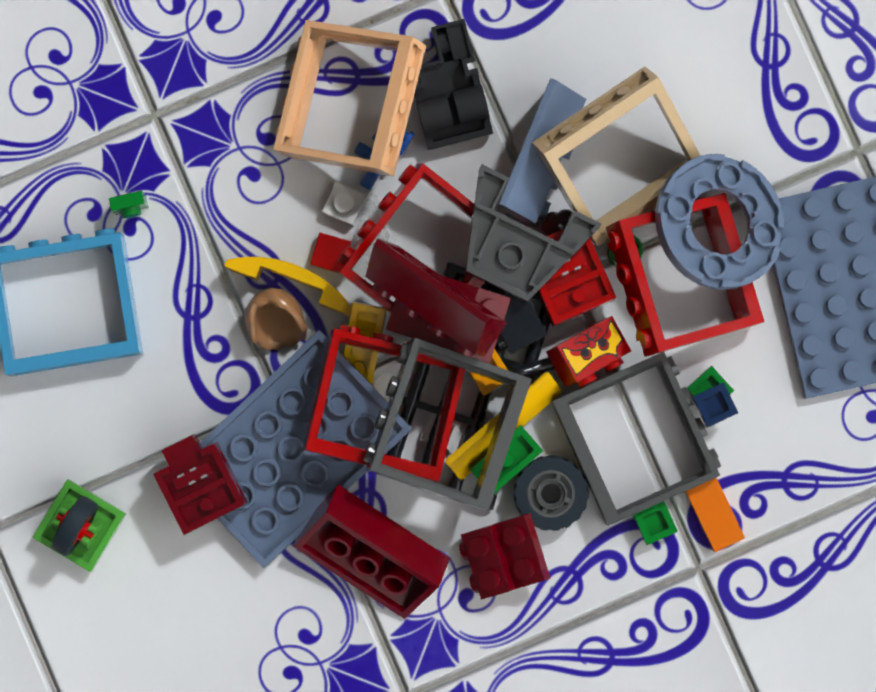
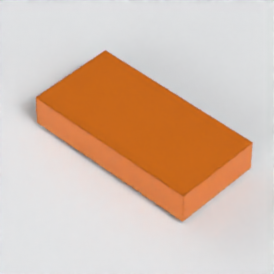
(715, 515)

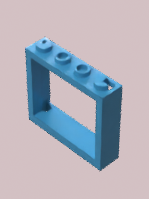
(81, 356)

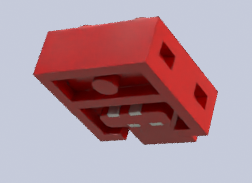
(576, 286)

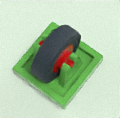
(79, 525)

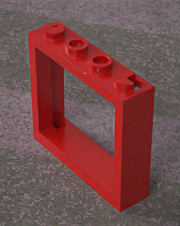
(388, 207)
(639, 299)
(382, 344)

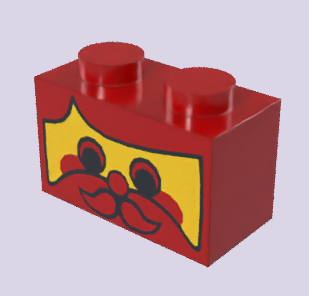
(588, 352)

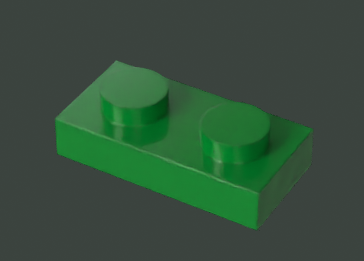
(520, 453)

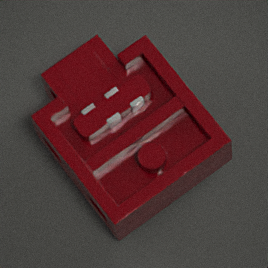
(198, 483)

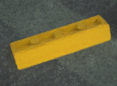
(539, 396)

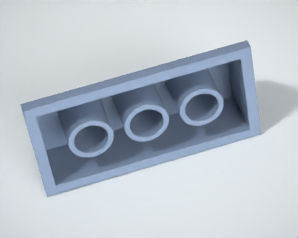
(530, 178)

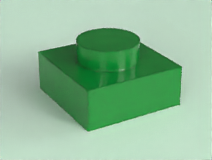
(129, 204)
(707, 380)
(655, 523)

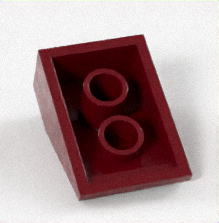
(416, 328)

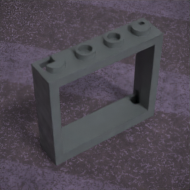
(693, 427)
(500, 439)

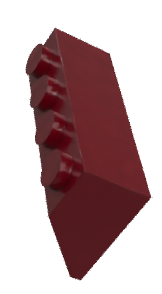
(433, 298)
(372, 552)

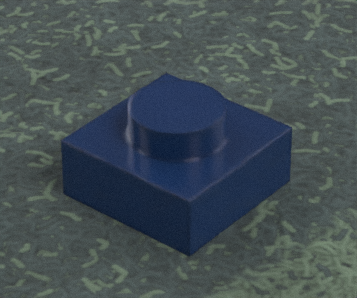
(715, 405)

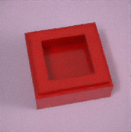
(327, 251)

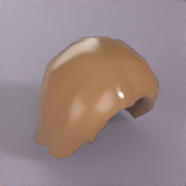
(275, 319)

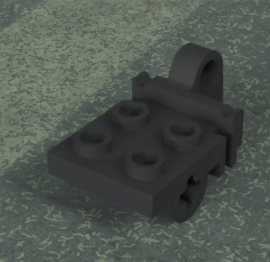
(449, 94)

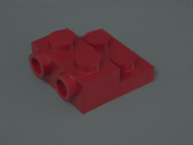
(504, 556)

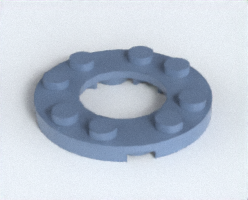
(759, 204)

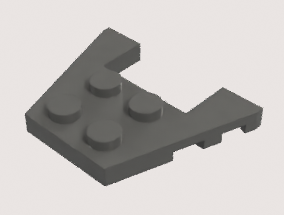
(512, 253)

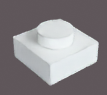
(344, 203)

